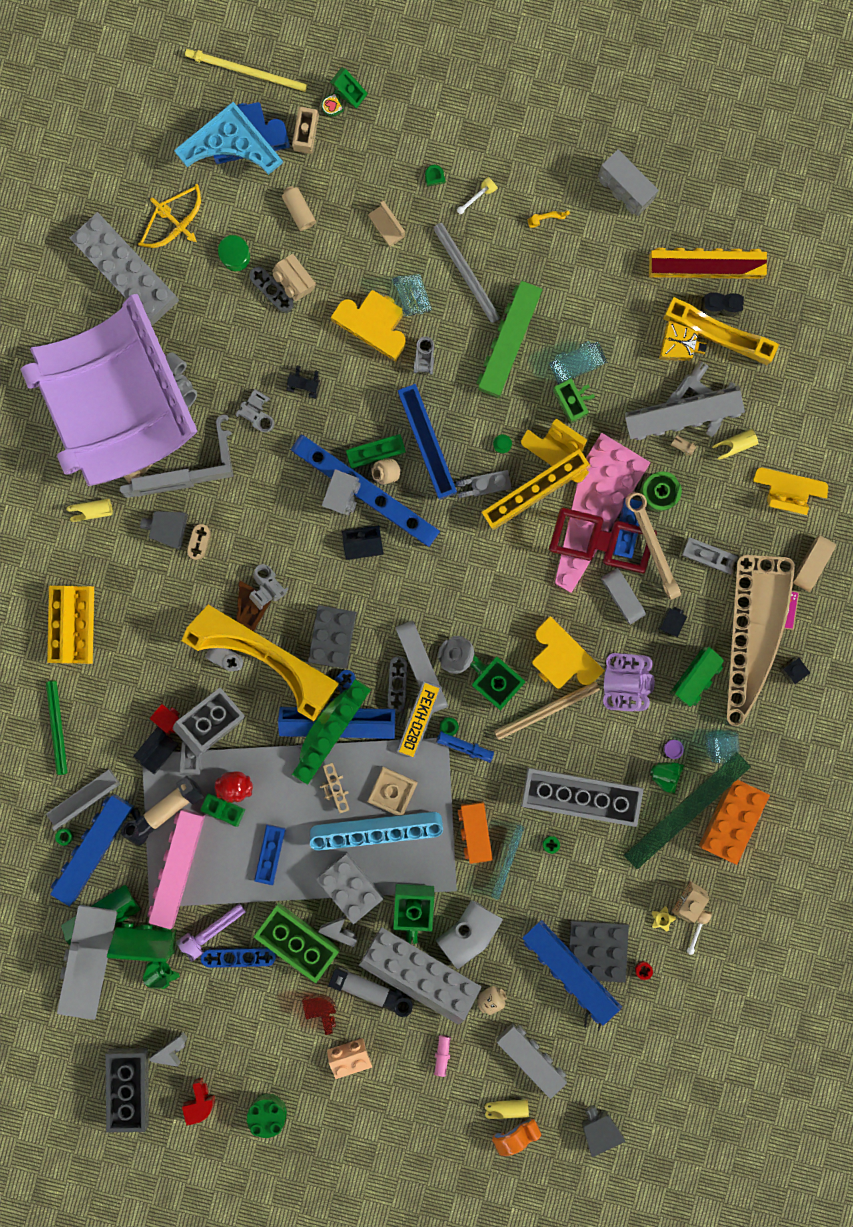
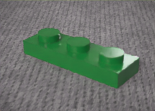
(375, 451)

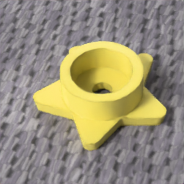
(667, 919)

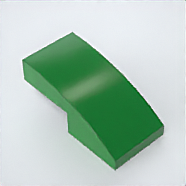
(222, 810)

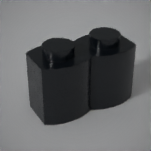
(727, 305)

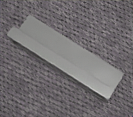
(83, 799)

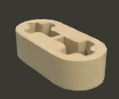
(194, 541)

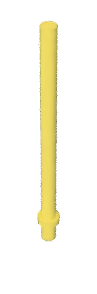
(199, 56)

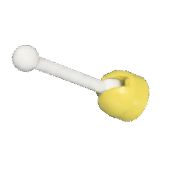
(487, 187)

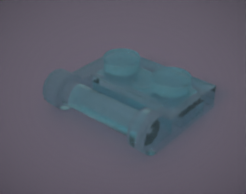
(412, 294)

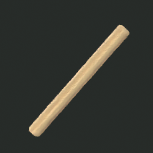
(546, 710)

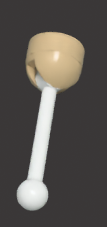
(704, 918)

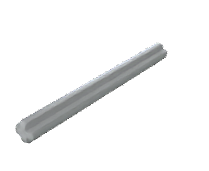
(466, 272)

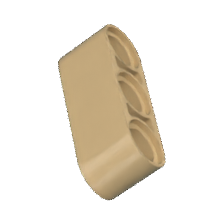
(814, 563)

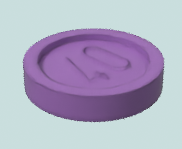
(673, 749)

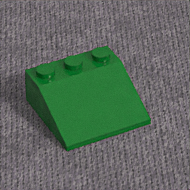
(142, 943)

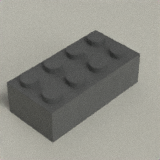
(127, 1090)

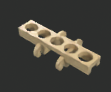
(334, 794)

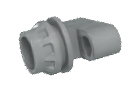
(177, 367)

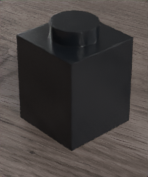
(673, 621)
(794, 670)

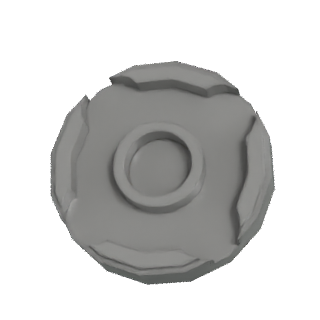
(456, 654)

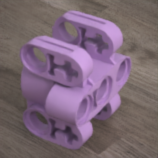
(628, 682)

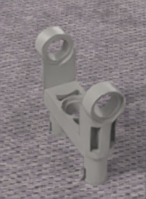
(692, 383)

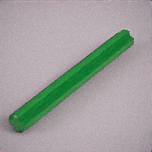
(56, 727)

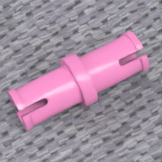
(442, 1055)

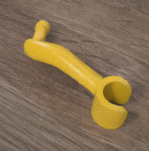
(534, 220)

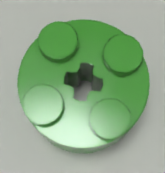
(669, 485)

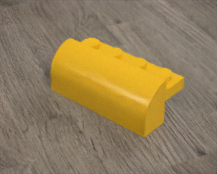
(70, 624)

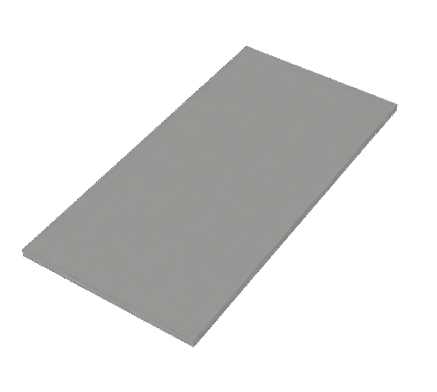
(229, 855)

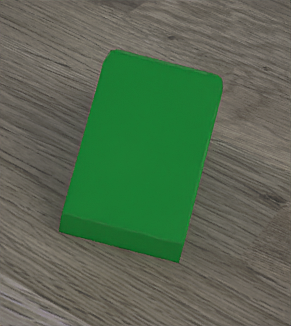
(348, 88)

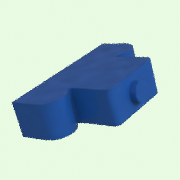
(273, 133)

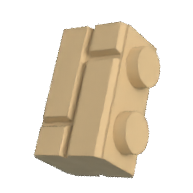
(305, 130)
(293, 277)

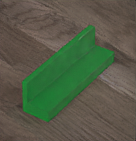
(119, 900)

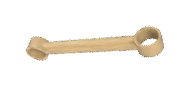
(669, 584)

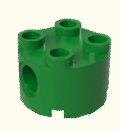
(266, 1116)

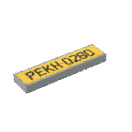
(419, 719)

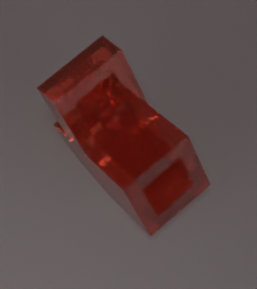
(321, 1005)

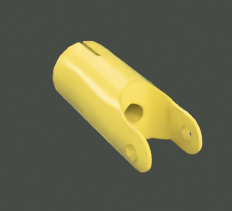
(739, 442)
(91, 510)
(507, 1109)

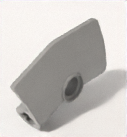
(464, 947)

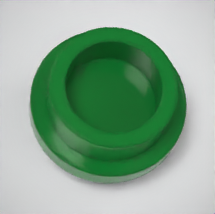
(502, 443)
(449, 726)

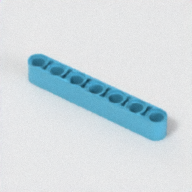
(376, 831)

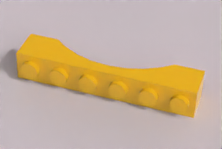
(745, 343)

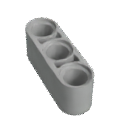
(623, 596)

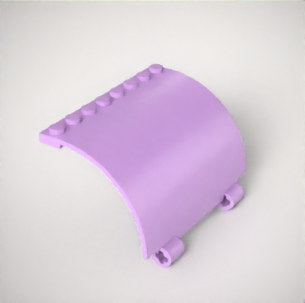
(111, 397)

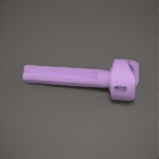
(192, 944)

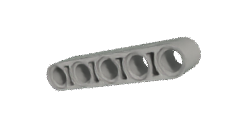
(419, 659)

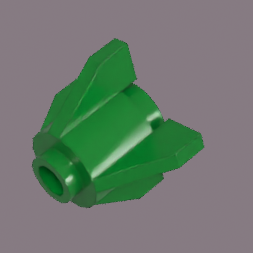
(667, 775)
(158, 975)

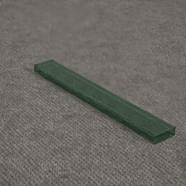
(687, 810)

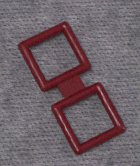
(599, 540)

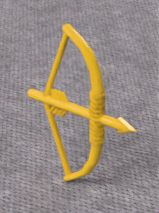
(165, 212)

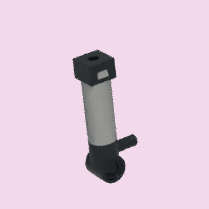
(370, 991)

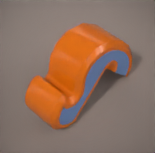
(517, 1138)

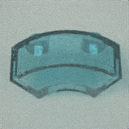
(578, 362)

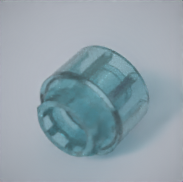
(722, 745)

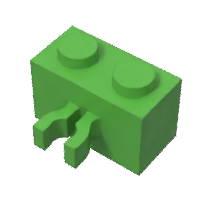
(571, 401)

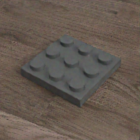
(601, 948)

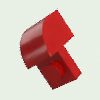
(201, 1107)

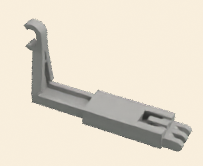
(183, 478)

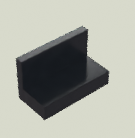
(362, 542)
(155, 751)

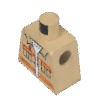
(691, 903)

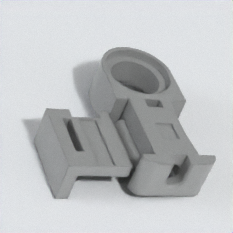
(253, 408)
(270, 589)

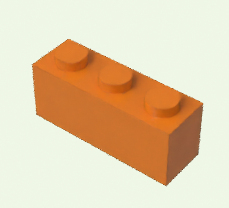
(475, 832)

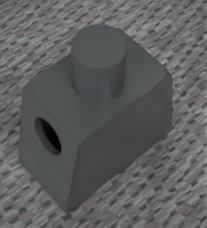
(166, 527)
(601, 1131)

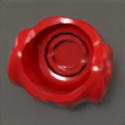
(233, 786)

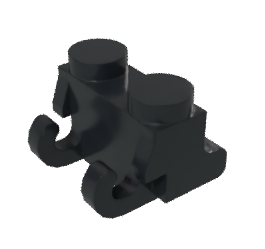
(303, 383)

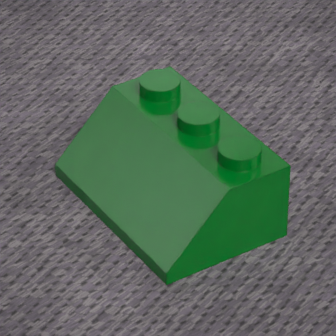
(697, 676)

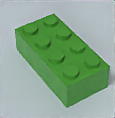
(297, 942)

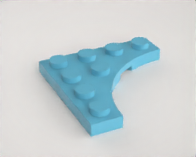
(230, 135)

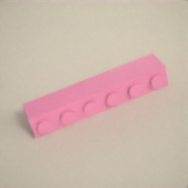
(176, 868)

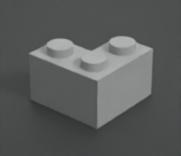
(340, 493)

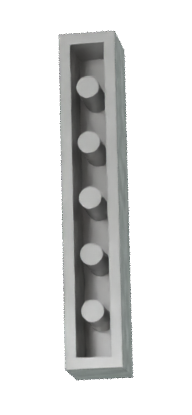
(685, 412)

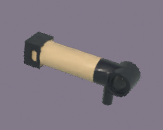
(138, 830)

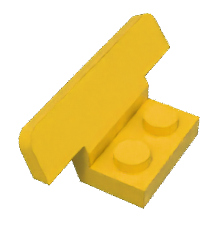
(556, 445)
(789, 490)

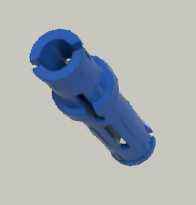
(472, 750)

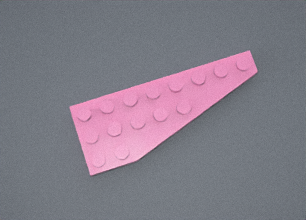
(602, 493)

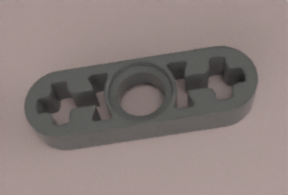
(266, 276)
(403, 689)

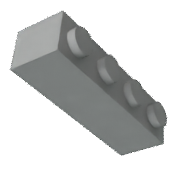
(531, 1060)

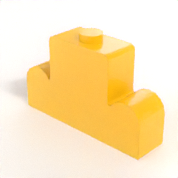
(373, 323)
(563, 657)

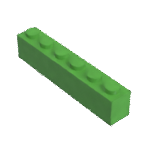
(510, 339)

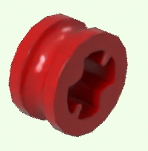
(649, 972)

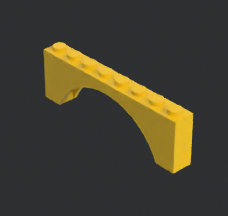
(218, 630)

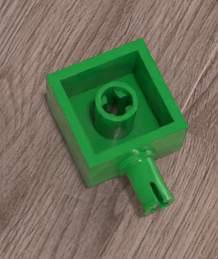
(495, 670)
(413, 909)

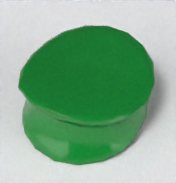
(234, 253)

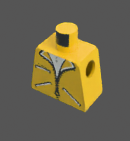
(680, 343)

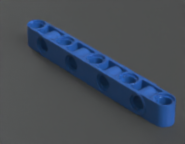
(367, 492)

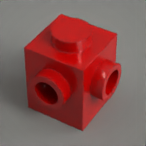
(165, 718)

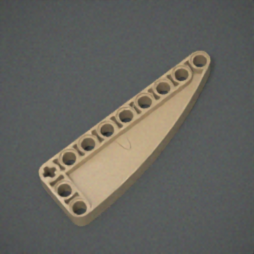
(766, 617)

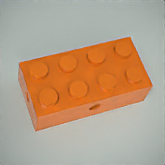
(734, 821)

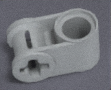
(424, 357)
(222, 657)

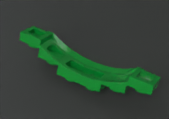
(328, 730)

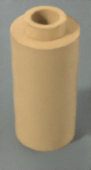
(298, 208)

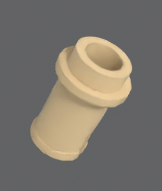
(683, 445)

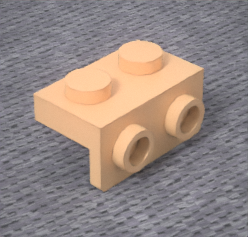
(349, 1058)

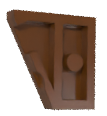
(248, 613)

